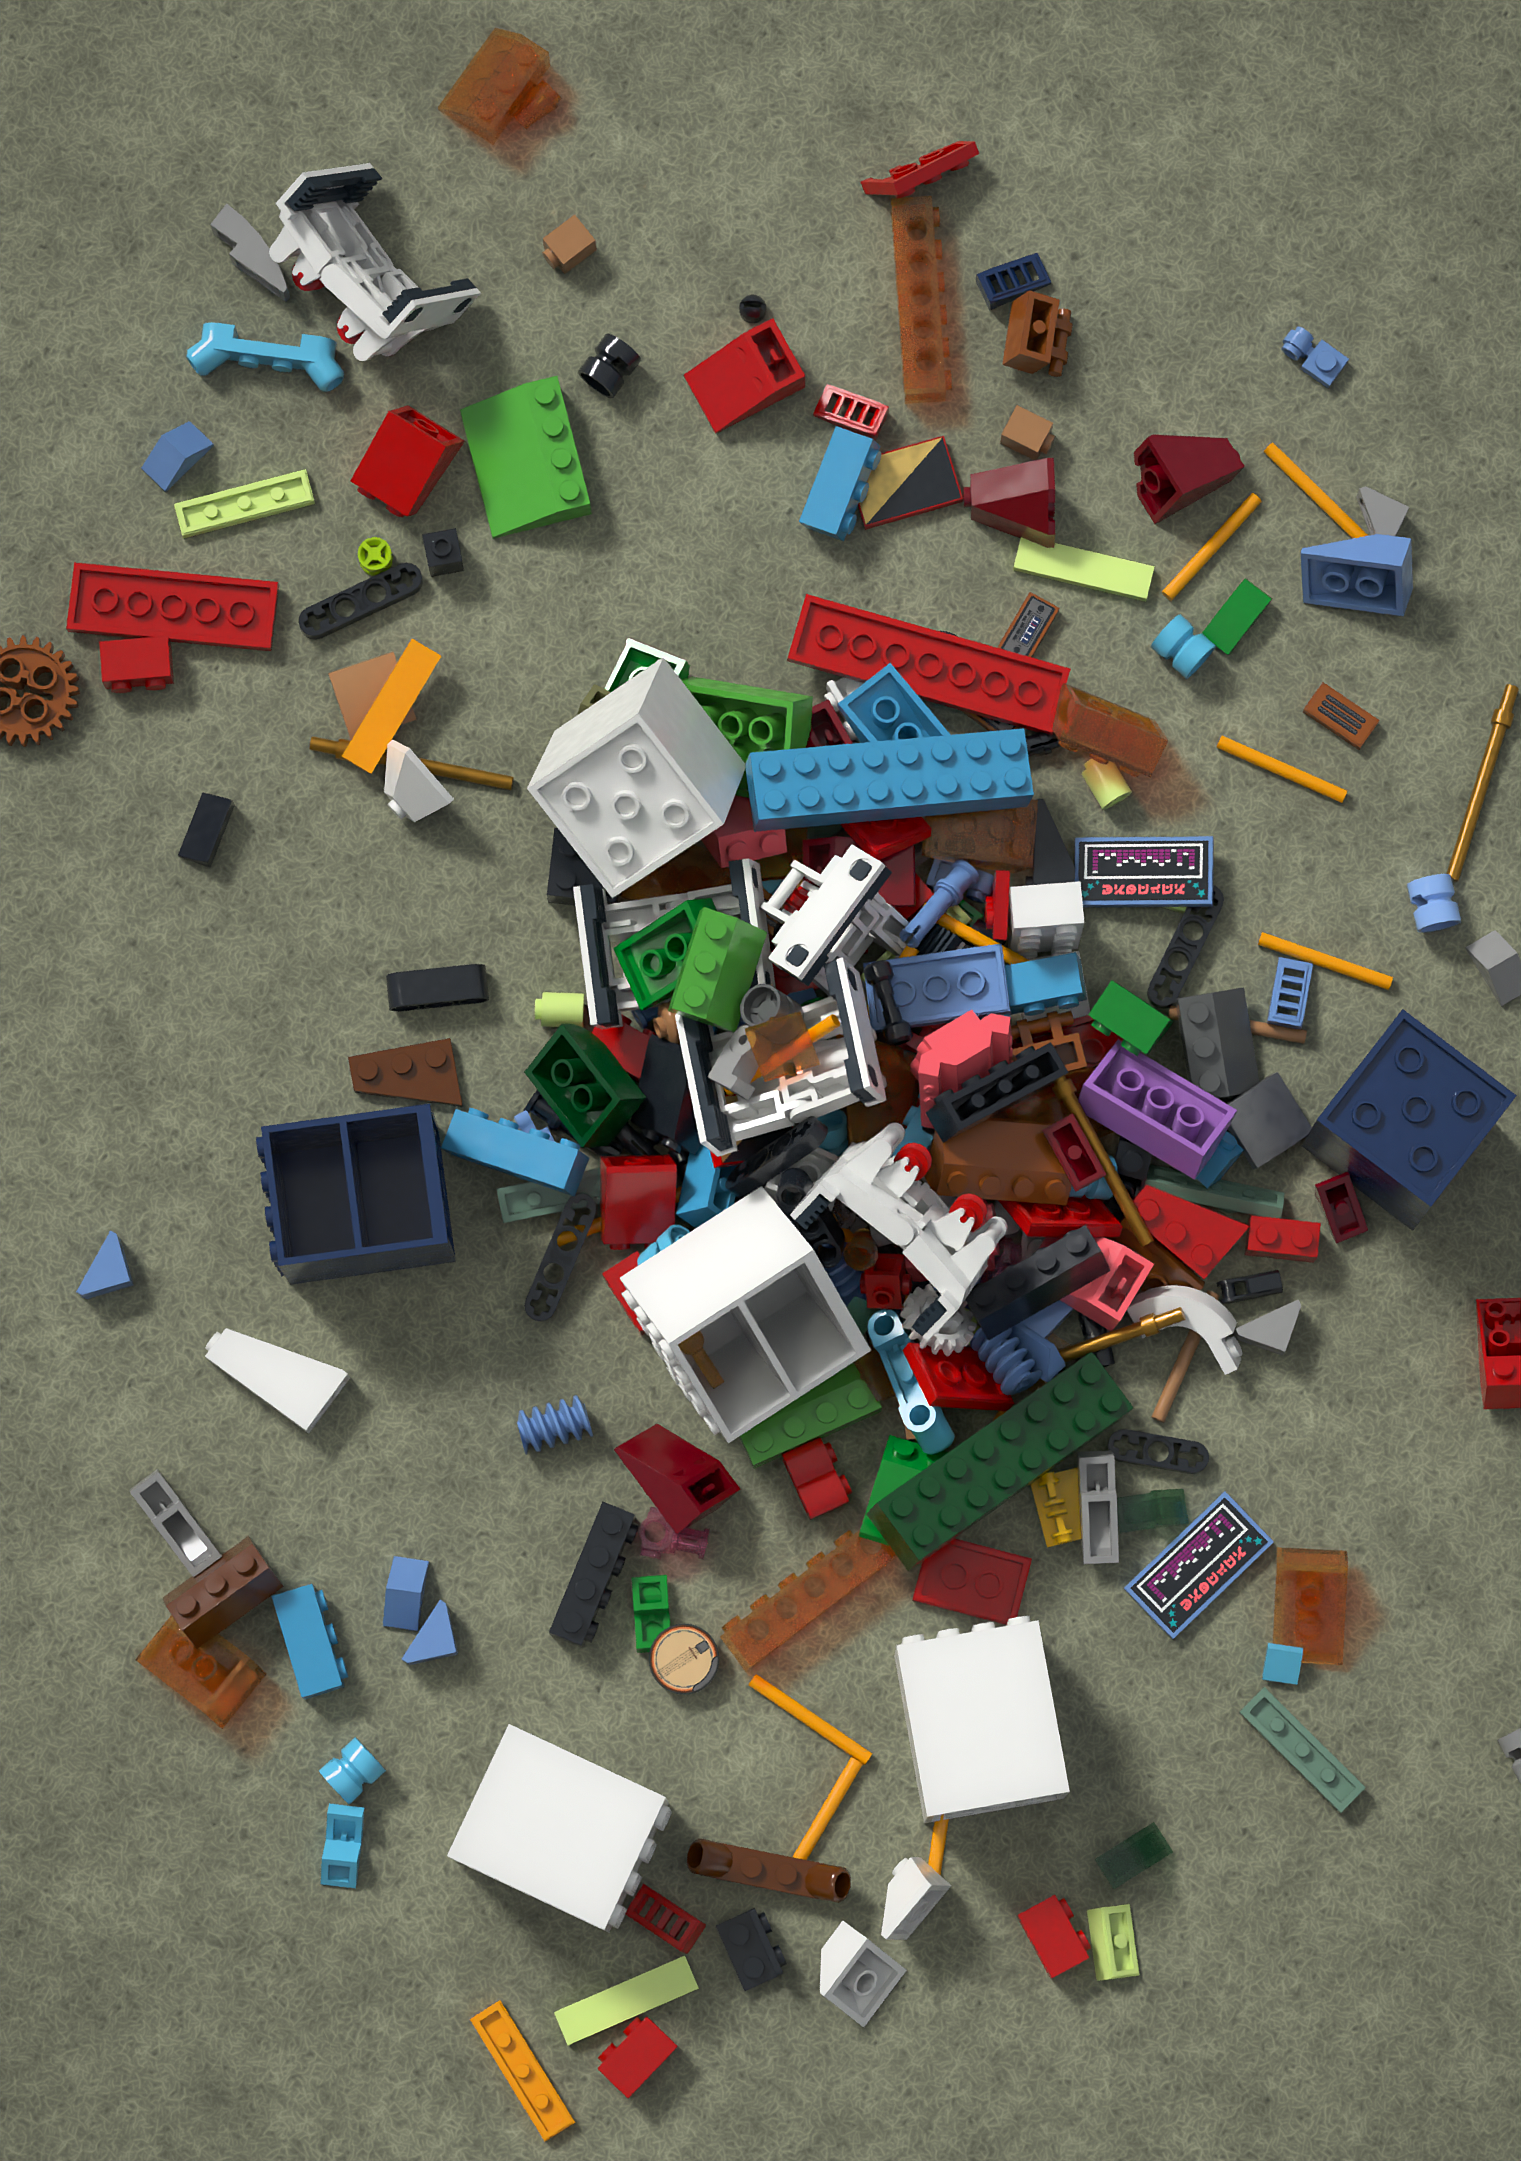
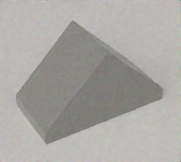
(1381, 512)
(1498, 966)
(1271, 1330)

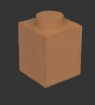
(568, 245)
(1028, 433)

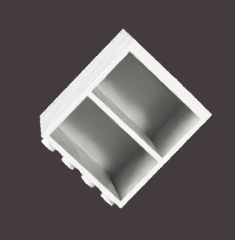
(637, 777)
(762, 1311)
(981, 1719)
(560, 1829)

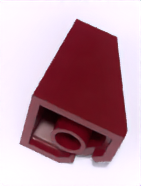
(1182, 471)
(1016, 500)

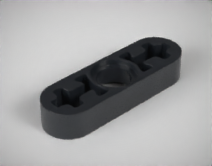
(1186, 1445)

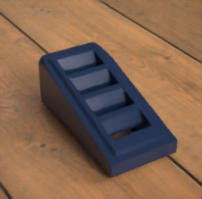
(1007, 295)

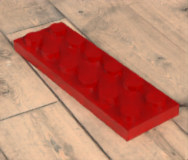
(172, 605)

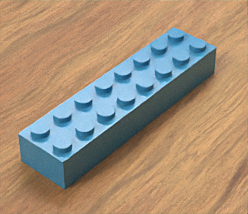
(889, 779)

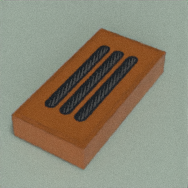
(1341, 716)

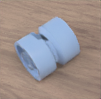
(1433, 903)

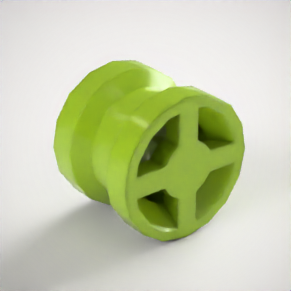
(370, 551)

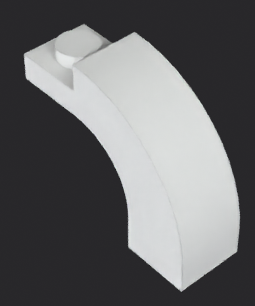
(1202, 1315)

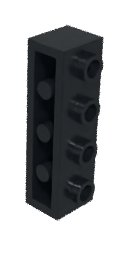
(996, 1092)
(1037, 1282)
(592, 1575)

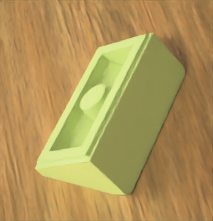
(1113, 1942)

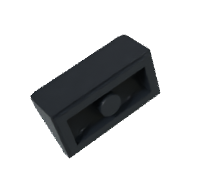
(206, 829)

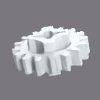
(951, 1336)

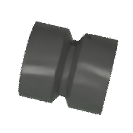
(766, 1002)

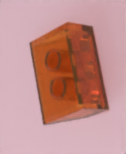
(495, 83)
(1108, 731)

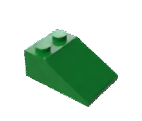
(657, 952)
(1129, 1018)
(898, 1465)

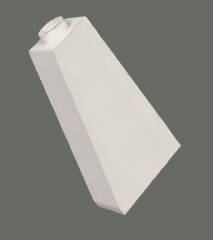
(283, 1379)

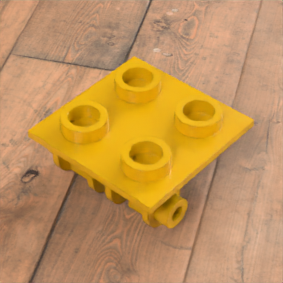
(1058, 1506)

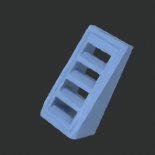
(1284, 1019)

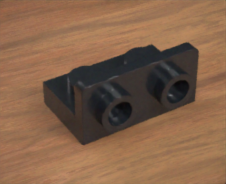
(750, 1948)

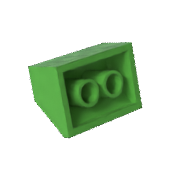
(717, 969)

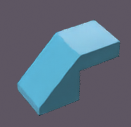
(342, 1846)

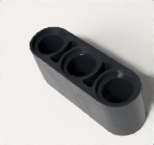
(437, 987)
(821, 1231)

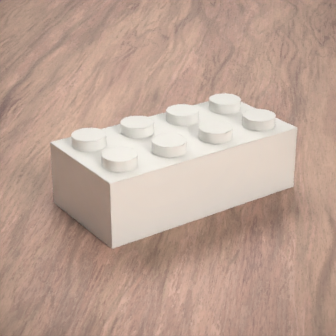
(1045, 918)

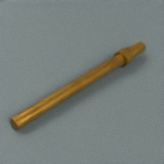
(1501, 720)
(436, 768)
(1064, 1090)
(1147, 1326)

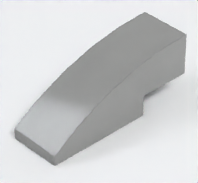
(249, 251)
(1098, 1507)
(175, 1523)

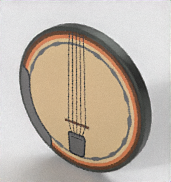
(684, 1659)

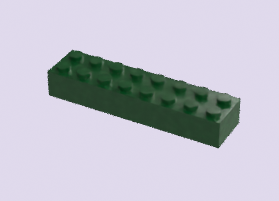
(999, 1461)

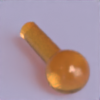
(694, 1347)

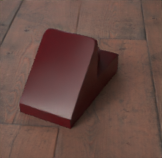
(1341, 1207)

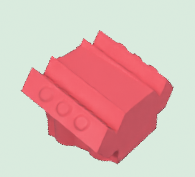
(959, 1053)

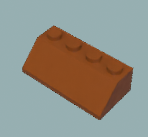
(999, 1163)

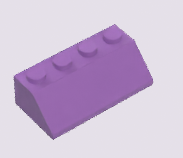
(1156, 1109)

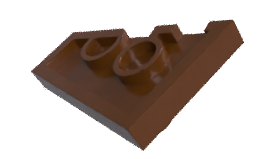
(409, 1072)
(1166, 1268)

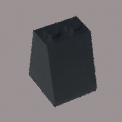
(668, 1106)

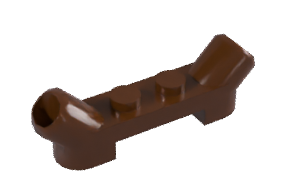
(768, 1870)

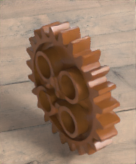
(33, 662)

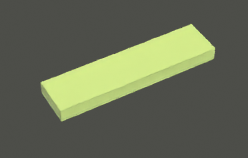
(244, 503)
(1085, 569)
(626, 2000)

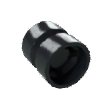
(608, 377)

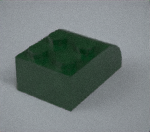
(585, 1085)

